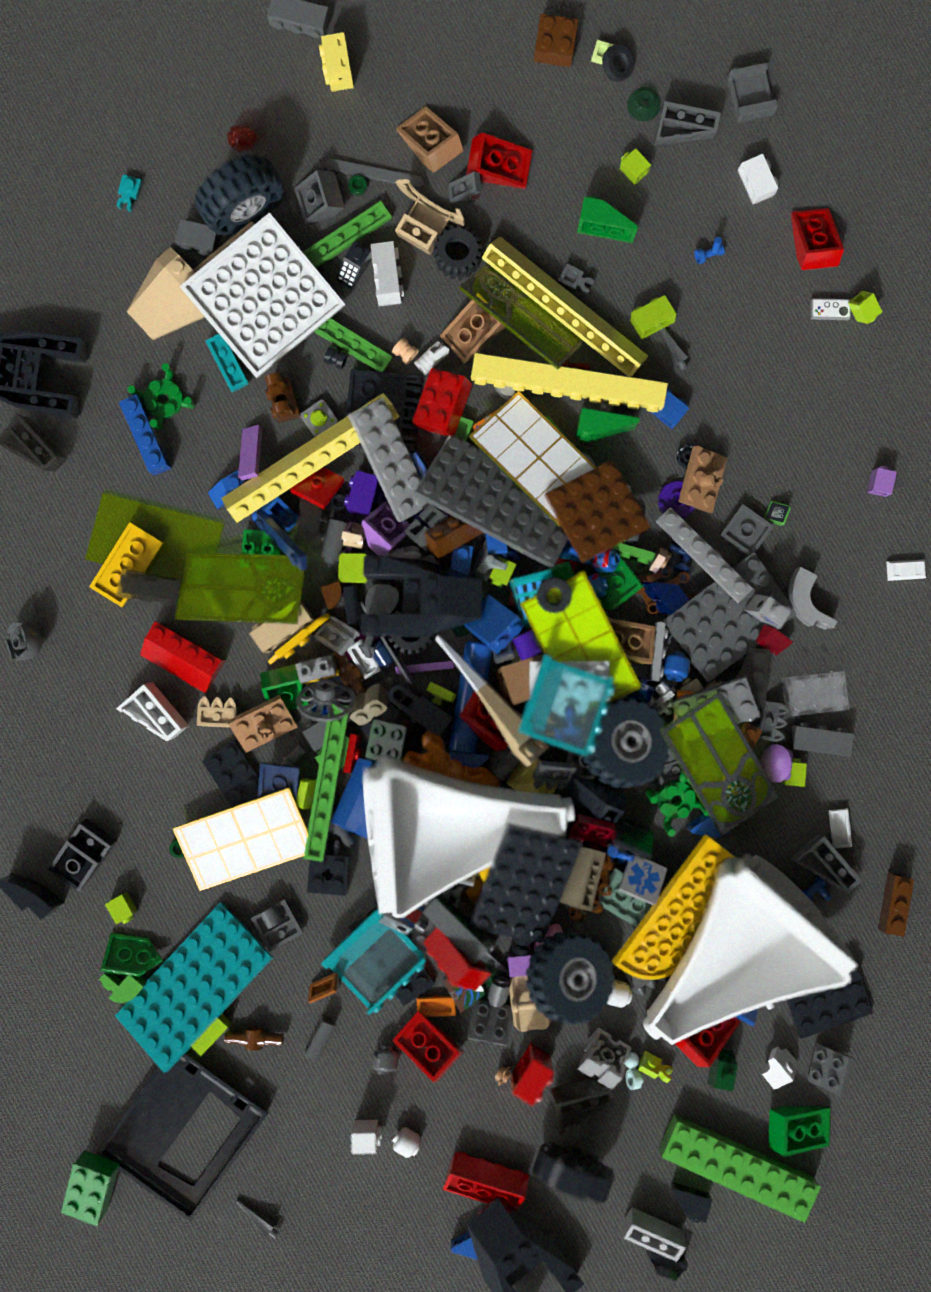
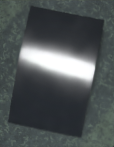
(82, 855)
(30, 894)

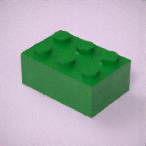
(90, 1188)

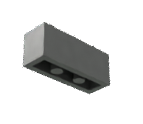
(299, 17)
(821, 740)

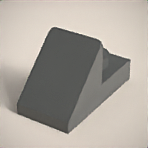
(465, 188)

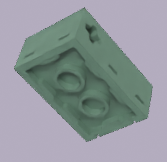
(622, 904)

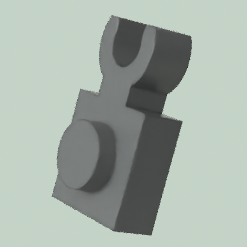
(572, 277)

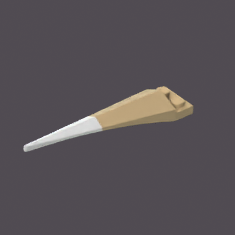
(506, 717)

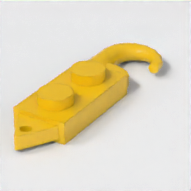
(300, 639)

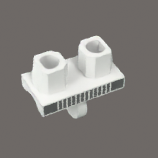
(665, 694)

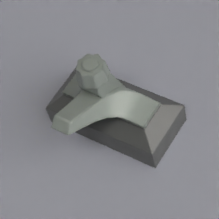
(485, 563)

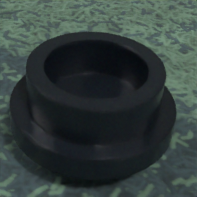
(337, 502)

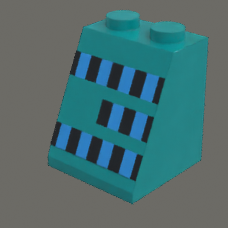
(525, 589)

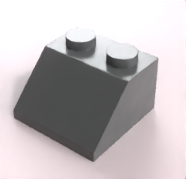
(319, 196)

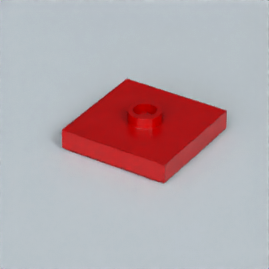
(319, 487)

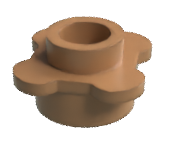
(503, 1075)

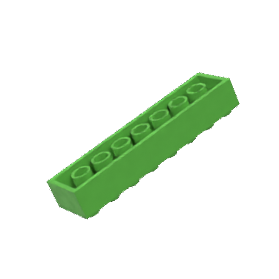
(739, 1168)

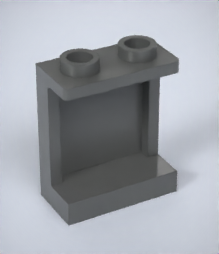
(750, 92)

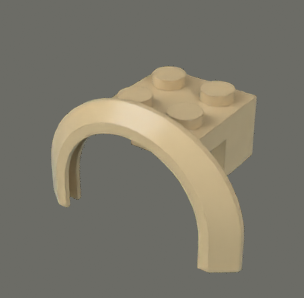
(424, 220)

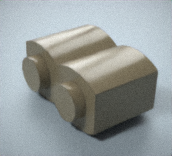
(369, 704)

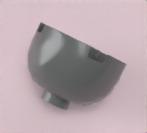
(24, 641)

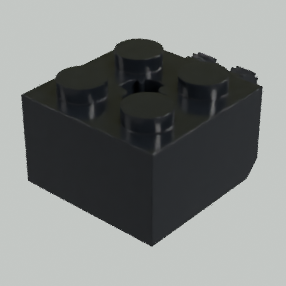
(338, 864)

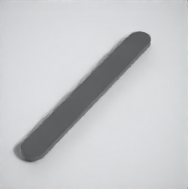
(372, 172)
(393, 652)

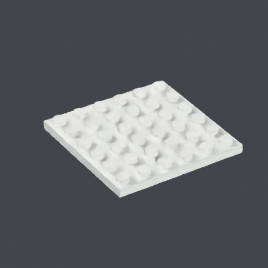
(262, 295)

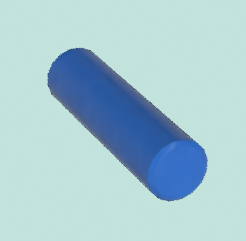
(462, 736)

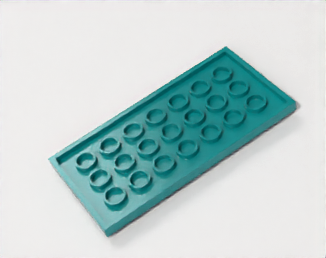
(194, 987)

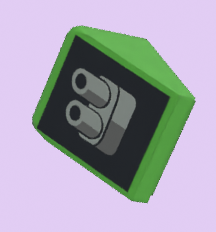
(777, 513)

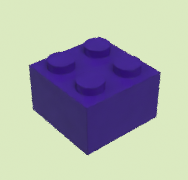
(363, 494)

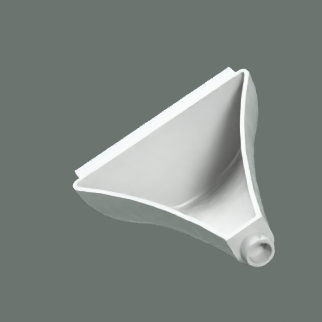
(441, 829)
(751, 949)

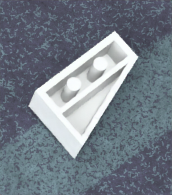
(386, 273)
(154, 712)

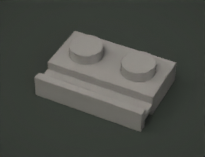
(336, 635)

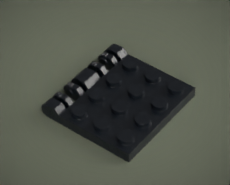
(368, 385)

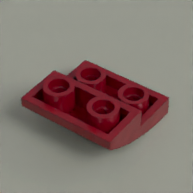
(591, 831)

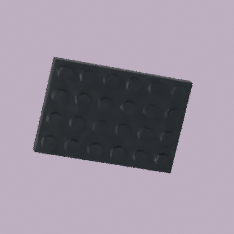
(525, 883)

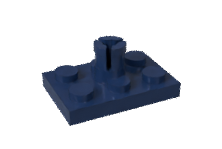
(278, 777)

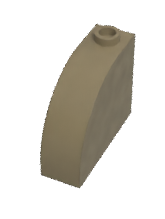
(584, 879)

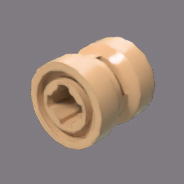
(406, 351)

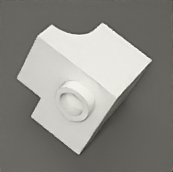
(780, 1068)

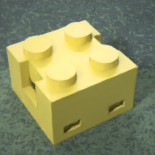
(336, 62)

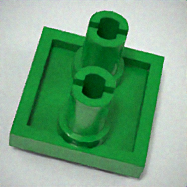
(258, 543)

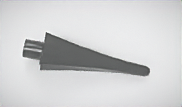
(678, 356)
(490, 959)
(263, 1223)

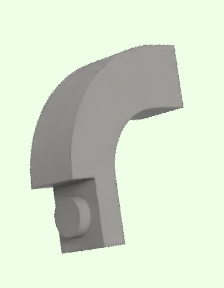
(799, 598)

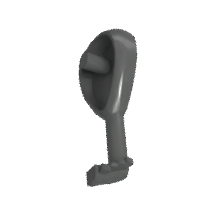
(379, 600)

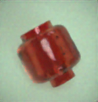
(241, 137)

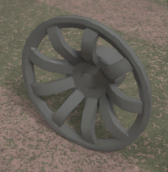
(325, 694)

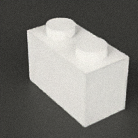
(758, 178)
(366, 1136)

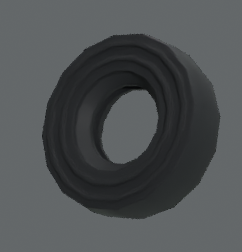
(608, 62)
(542, 595)

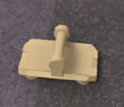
(524, 1013)

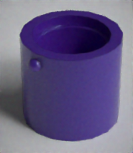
(527, 645)

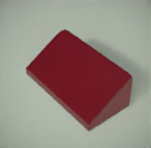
(773, 639)

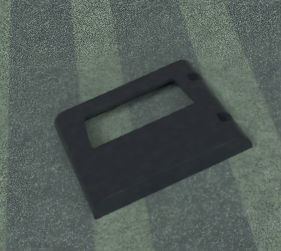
(158, 1119)

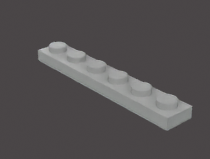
(704, 555)

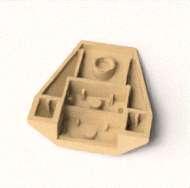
(160, 302)

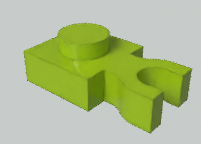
(652, 1066)

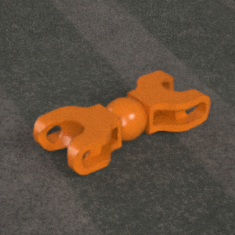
(439, 762)

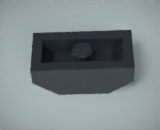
(666, 1267)

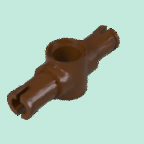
(350, 674)
(254, 1038)

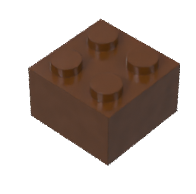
(555, 40)

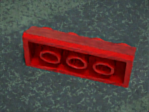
(181, 656)
(485, 1181)

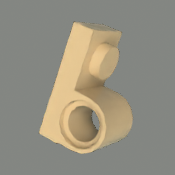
(353, 535)

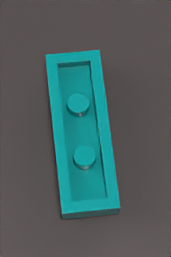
(227, 363)

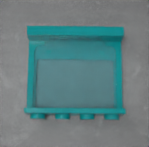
(566, 706)
(375, 961)

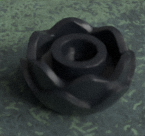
(681, 455)

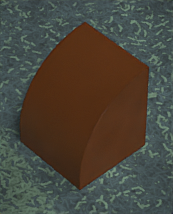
(332, 594)
(472, 893)

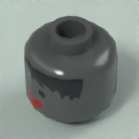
(385, 1060)

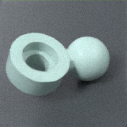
(633, 1077)

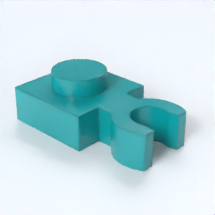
(128, 189)

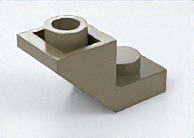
(694, 684)

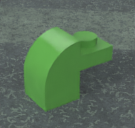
(122, 990)

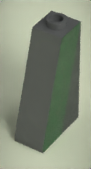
(456, 927)

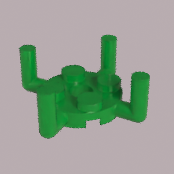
(153, 393)
(675, 810)

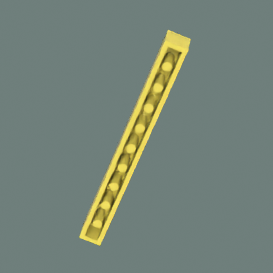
(564, 306)
(568, 382)
(295, 467)

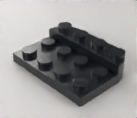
(829, 1007)

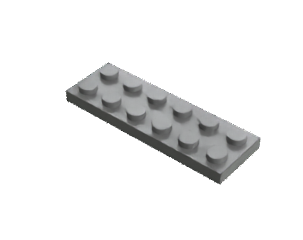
(388, 458)

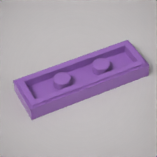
(250, 452)
(427, 667)

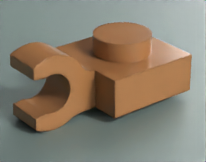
(661, 560)

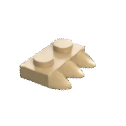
(215, 715)

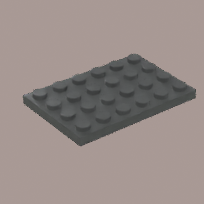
(718, 629)

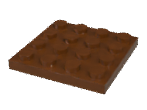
(597, 511)

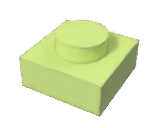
(599, 50)

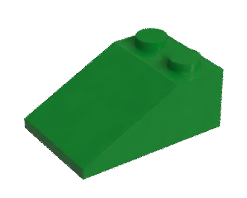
(604, 221)
(599, 425)
(798, 1128)

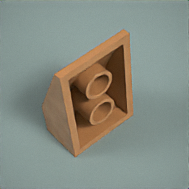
(430, 139)
(471, 331)
(635, 640)

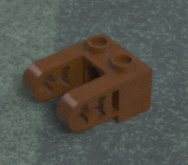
(281, 387)

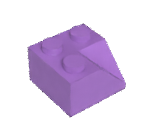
(383, 530)

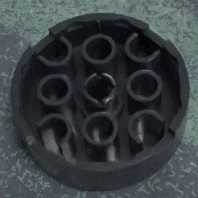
(573, 1172)

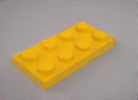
(132, 551)

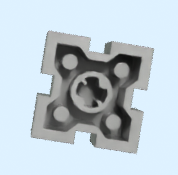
(605, 1058)

